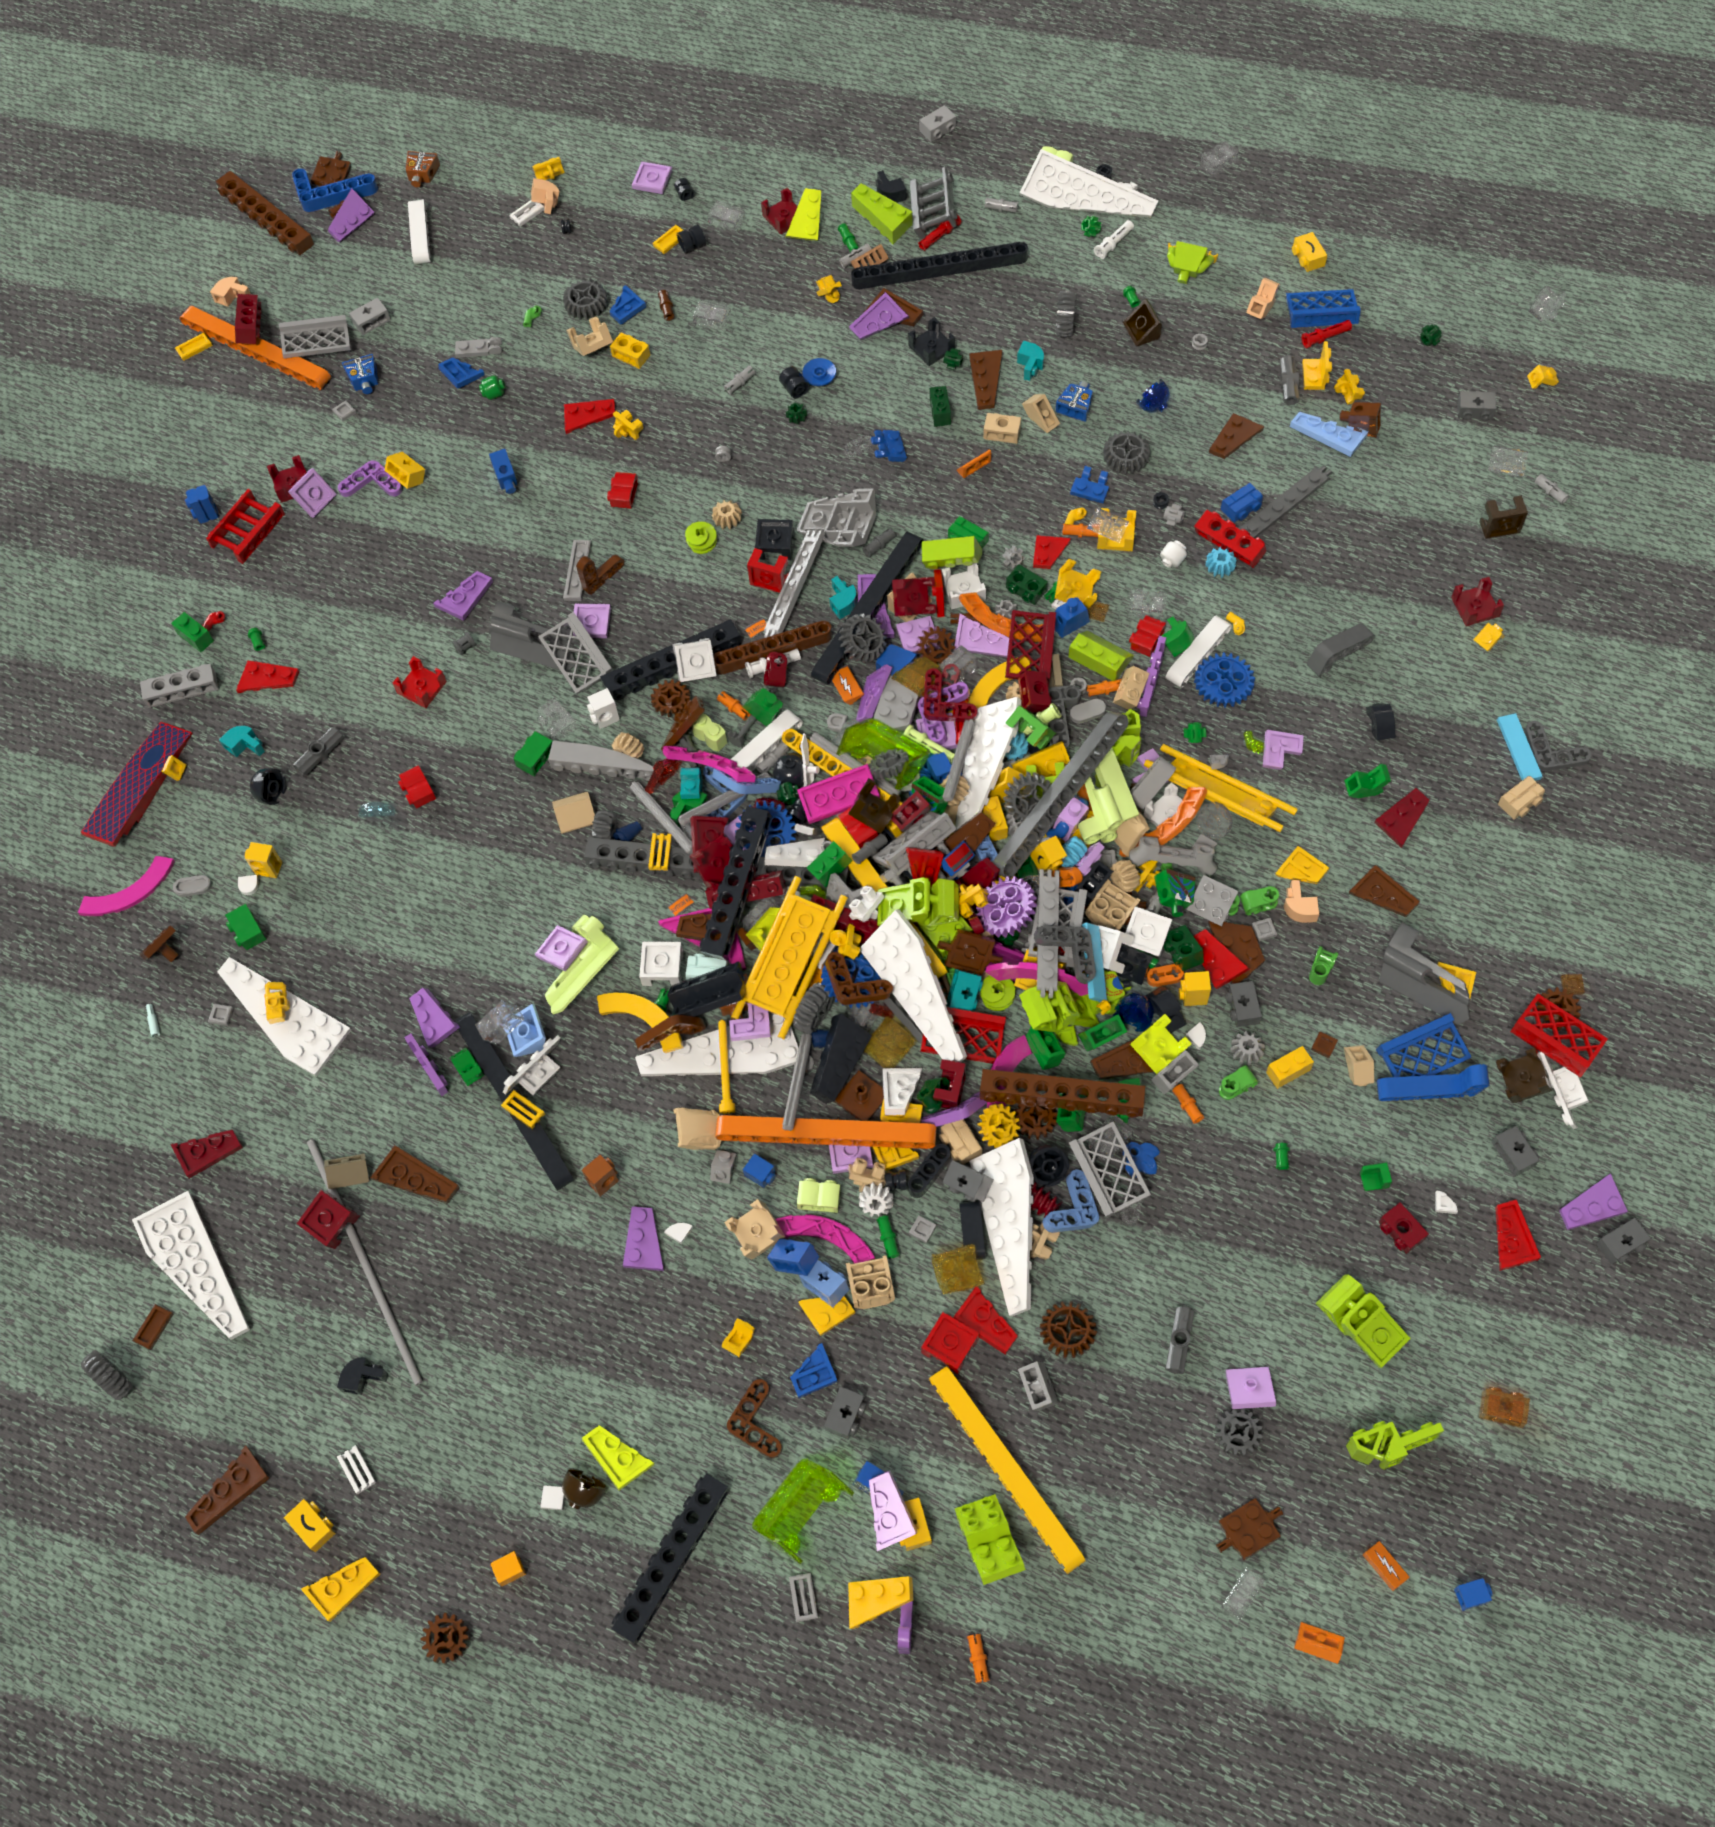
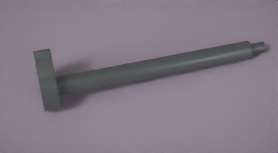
(737, 739)

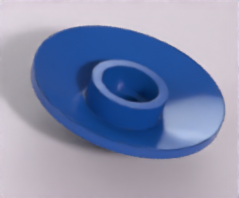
(819, 371)

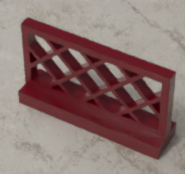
(1046, 644)

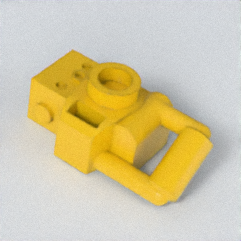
(275, 1002)

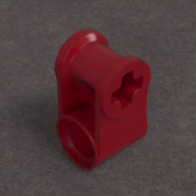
(775, 672)

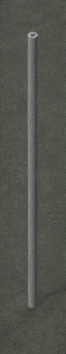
(370, 1274)

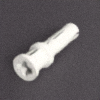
(1109, 243)
(760, 665)

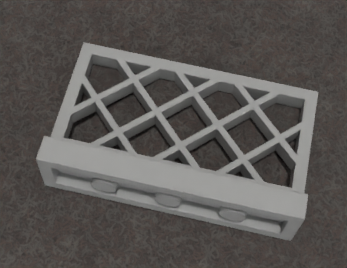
(313, 329)
(586, 642)
(922, 835)
(1075, 920)
(1093, 1177)

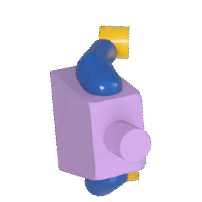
(1069, 818)

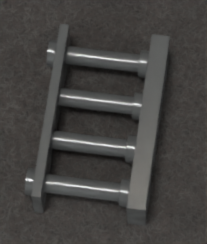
(918, 203)

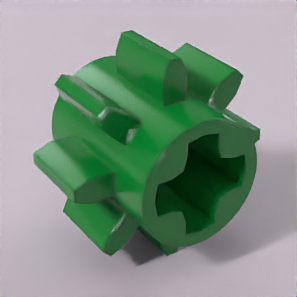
(1091, 226)
(1195, 732)

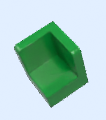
(1375, 1177)

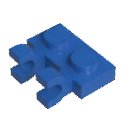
(889, 445)
(1090, 490)

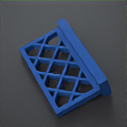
(1322, 314)
(1421, 1034)

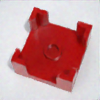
(766, 575)
(420, 684)
(950, 1342)

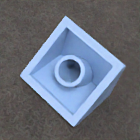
(528, 1035)

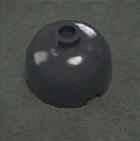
(789, 769)
(267, 782)
(1048, 1165)

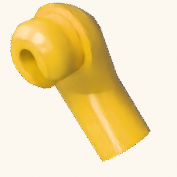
(1075, 515)
(1238, 623)

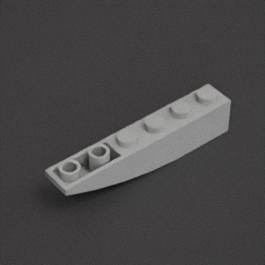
(596, 760)

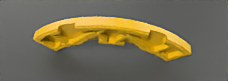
(991, 683)
(641, 1008)

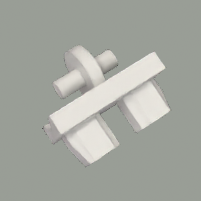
(867, 907)

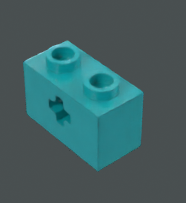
(961, 981)

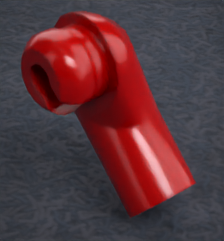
(213, 618)

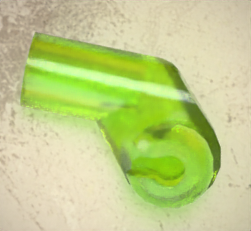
(1253, 744)
(812, 889)

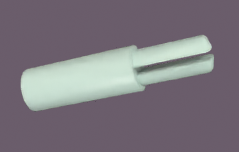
(152, 1020)

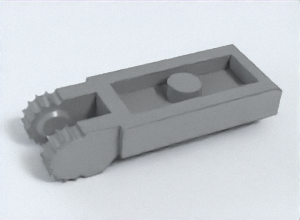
(478, 347)

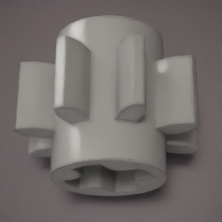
(1174, 514)
(1011, 553)
(1005, 608)

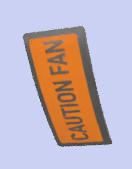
(756, 627)
(681, 905)

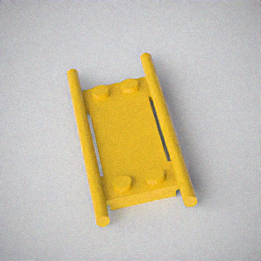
(1190, 774)
(787, 955)

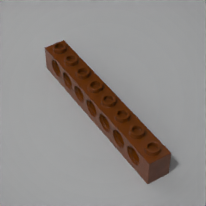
(264, 213)
(1070, 1086)

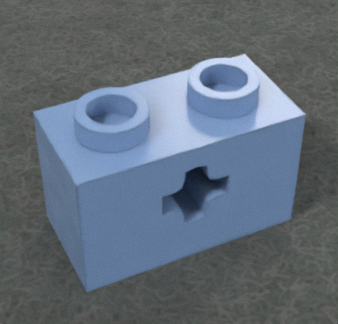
(825, 1283)

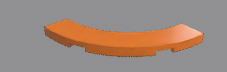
(998, 623)
(1186, 812)

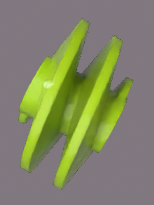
(701, 537)
(998, 1001)

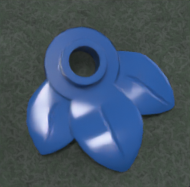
(1143, 1159)

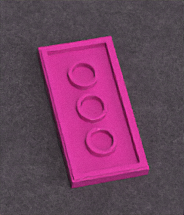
(834, 793)

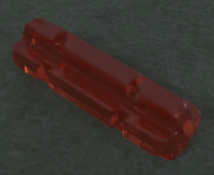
(882, 1011)

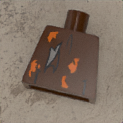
(1364, 417)

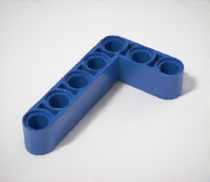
(332, 193)
(1468, 1082)

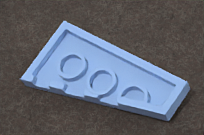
(1337, 437)

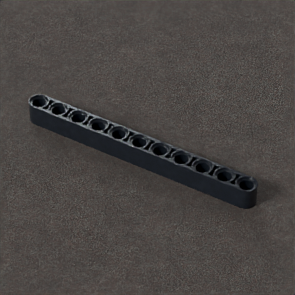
(939, 265)
(869, 603)
(497, 1075)

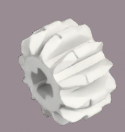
(883, 1203)

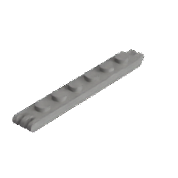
(794, 582)
(1047, 915)

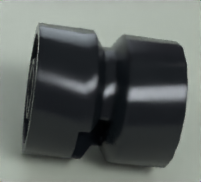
(688, 240)
(794, 382)

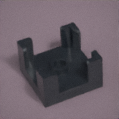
(931, 344)
(774, 537)

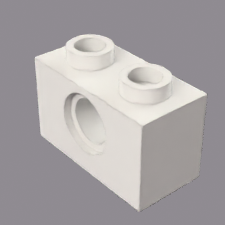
(602, 708)

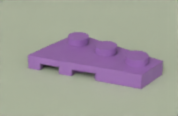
(350, 216)
(878, 317)
(465, 597)
(872, 691)
(433, 1020)
(429, 1066)
(1594, 1205)
(642, 1242)

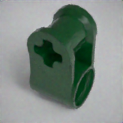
(927, 1092)

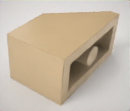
(1041, 412)
(1359, 1065)

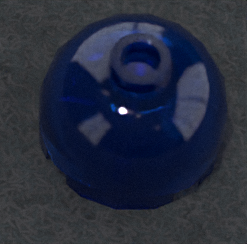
(1155, 397)
(1135, 1009)

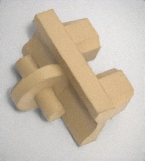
(864, 1176)
(1038, 1247)

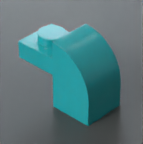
(1032, 357)
(845, 598)
(239, 739)
(691, 783)

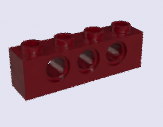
(247, 319)
(762, 887)
(864, 929)

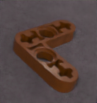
(593, 579)
(849, 987)
(673, 1024)
(746, 1419)

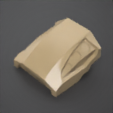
(1130, 833)
(1111, 907)
(697, 1128)
(872, 1278)

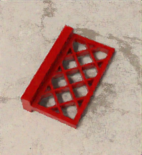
(980, 1022)
(1552, 1045)

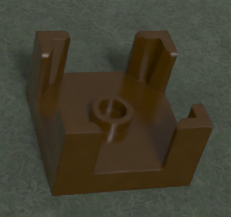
(1503, 522)
(871, 809)
(1524, 1076)

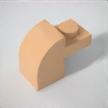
(546, 193)
(227, 290)
(1264, 300)
(1299, 908)

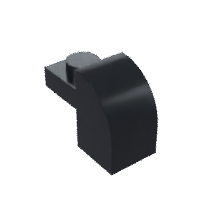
(891, 189)
(1382, 721)
(1166, 1003)
(355, 1374)

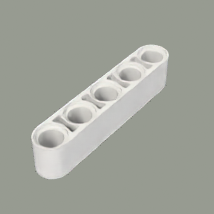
(419, 231)
(1200, 648)
(766, 740)

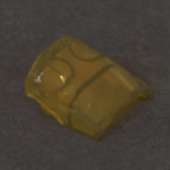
(914, 673)
(889, 1044)
(957, 1269)

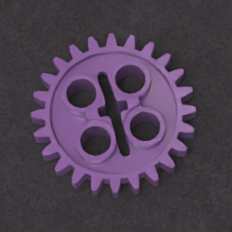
(1001, 916)

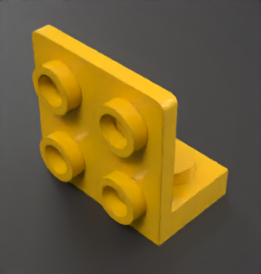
(1316, 370)

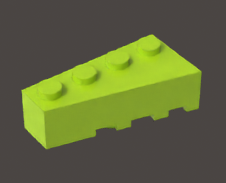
(882, 212)

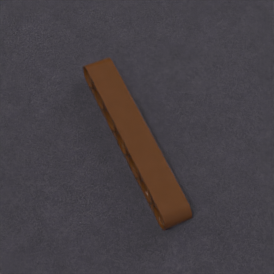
(779, 641)

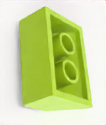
(951, 552)
(1099, 655)

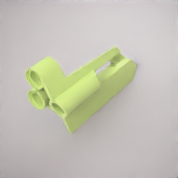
(1109, 804)
(585, 965)

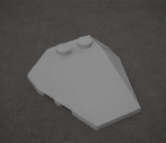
(844, 518)

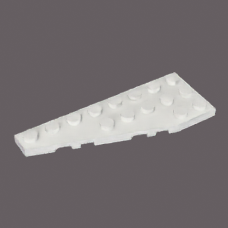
(1071, 187)
(985, 755)
(899, 957)
(305, 1036)
(702, 1054)
(1009, 1220)
(183, 1249)

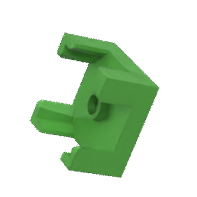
(1042, 733)

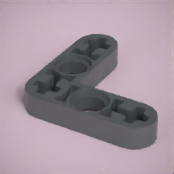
(1552, 756)
(1072, 941)

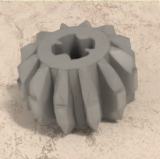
(1254, 1052)

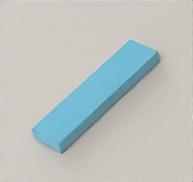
(1519, 747)
(1097, 986)

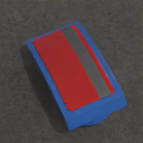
(957, 858)

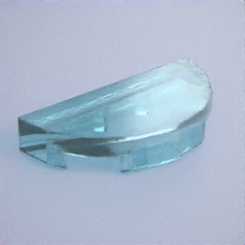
(376, 809)

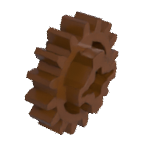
(939, 639)
(672, 696)
(1566, 1003)
(1043, 1117)
(451, 1632)

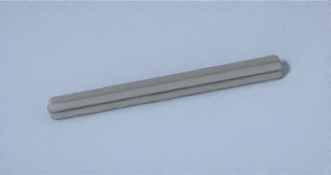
(958, 760)
(851, 762)
(714, 804)
(662, 817)
(797, 1082)

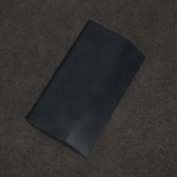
(708, 991)

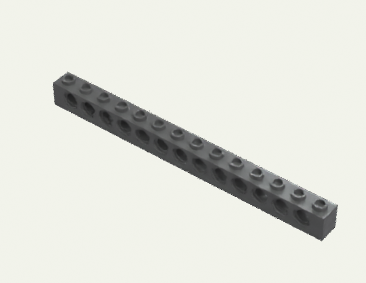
(634, 851)

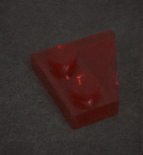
(662, 772)

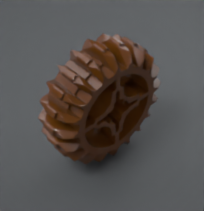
(1065, 1347)

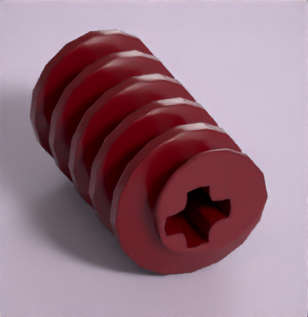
(1043, 1202)

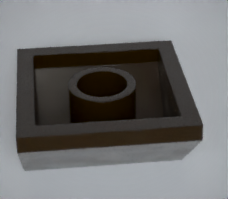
(1143, 324)

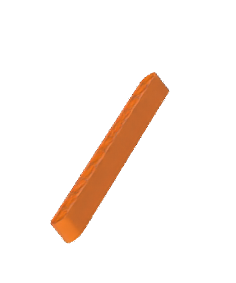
(261, 351)
(827, 1132)

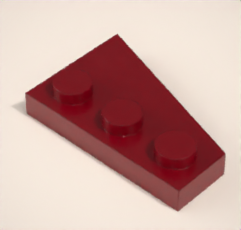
(982, 873)

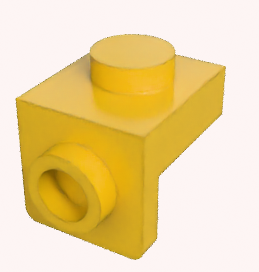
(1544, 375)
(1489, 636)
(739, 1337)

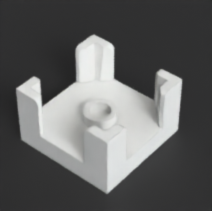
(961, 584)
(694, 660)
(1164, 807)
(1148, 931)
(1110, 944)
(660, 962)

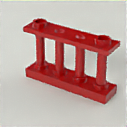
(255, 536)

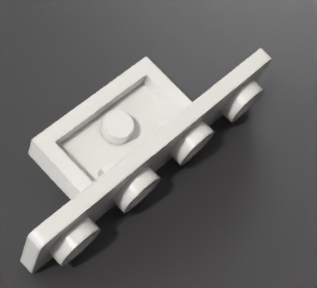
(537, 1071)
(1568, 1090)

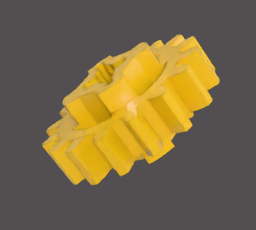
(991, 1119)

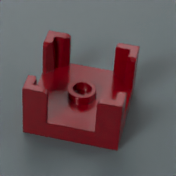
(780, 214)
(287, 478)
(911, 596)
(1477, 603)
(712, 860)
(957, 1074)
(326, 1219)

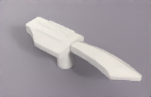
(808, 768)

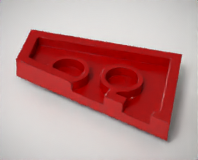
(584, 413)
(265, 675)
(1219, 960)
(1514, 1237)
(983, 1318)

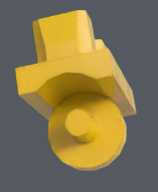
(548, 169)
(827, 287)
(1348, 387)
(624, 427)
(1147, 874)
(970, 896)
(846, 942)

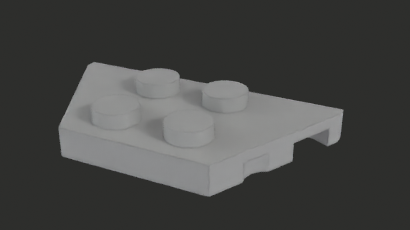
(896, 705)

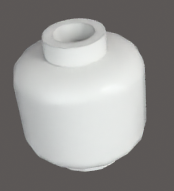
(1173, 554)

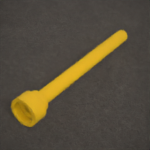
(727, 1105)

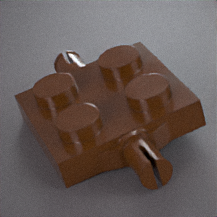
(330, 170)
(969, 952)
(1249, 1529)

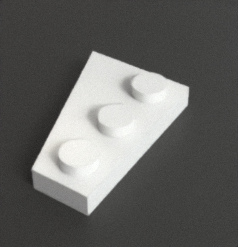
(794, 854)
(899, 1088)

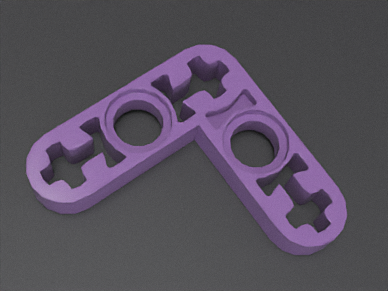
(374, 475)
(938, 724)
(957, 1113)
(905, 1629)

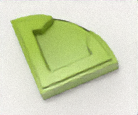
(1068, 1036)

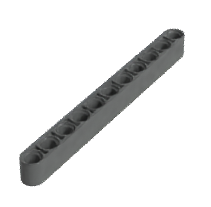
(1060, 793)

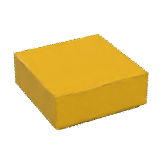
(174, 768)

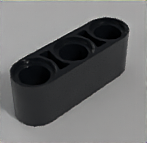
(933, 1162)
(972, 1227)

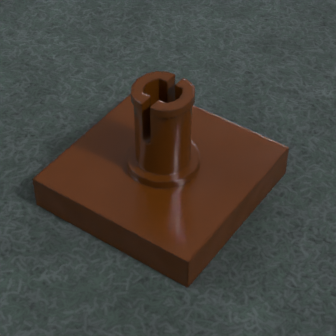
(159, 944)
(861, 1097)

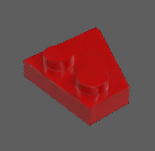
(1048, 550)
(937, 590)
(924, 863)

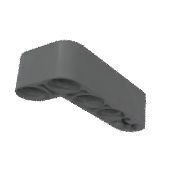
(1339, 647)
(1062, 702)

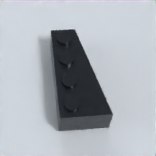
(841, 1052)

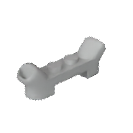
(1149, 849)

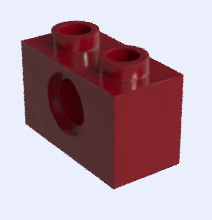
(1034, 691)
(911, 811)
(1402, 1217)

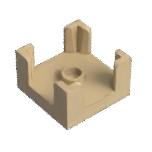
(597, 339)
(755, 1230)

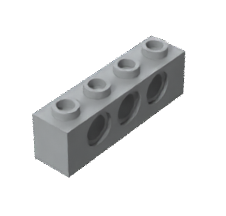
(179, 685)

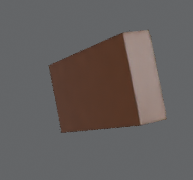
(153, 1327)

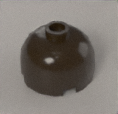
(581, 1489)

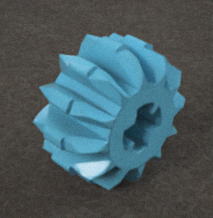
(1221, 562)
(1019, 747)
(1075, 851)

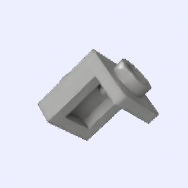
(722, 1166)

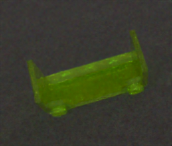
(873, 737)
(795, 1503)

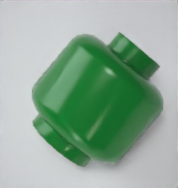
(492, 387)

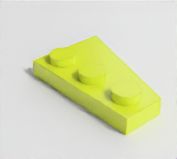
(806, 218)
(616, 1458)

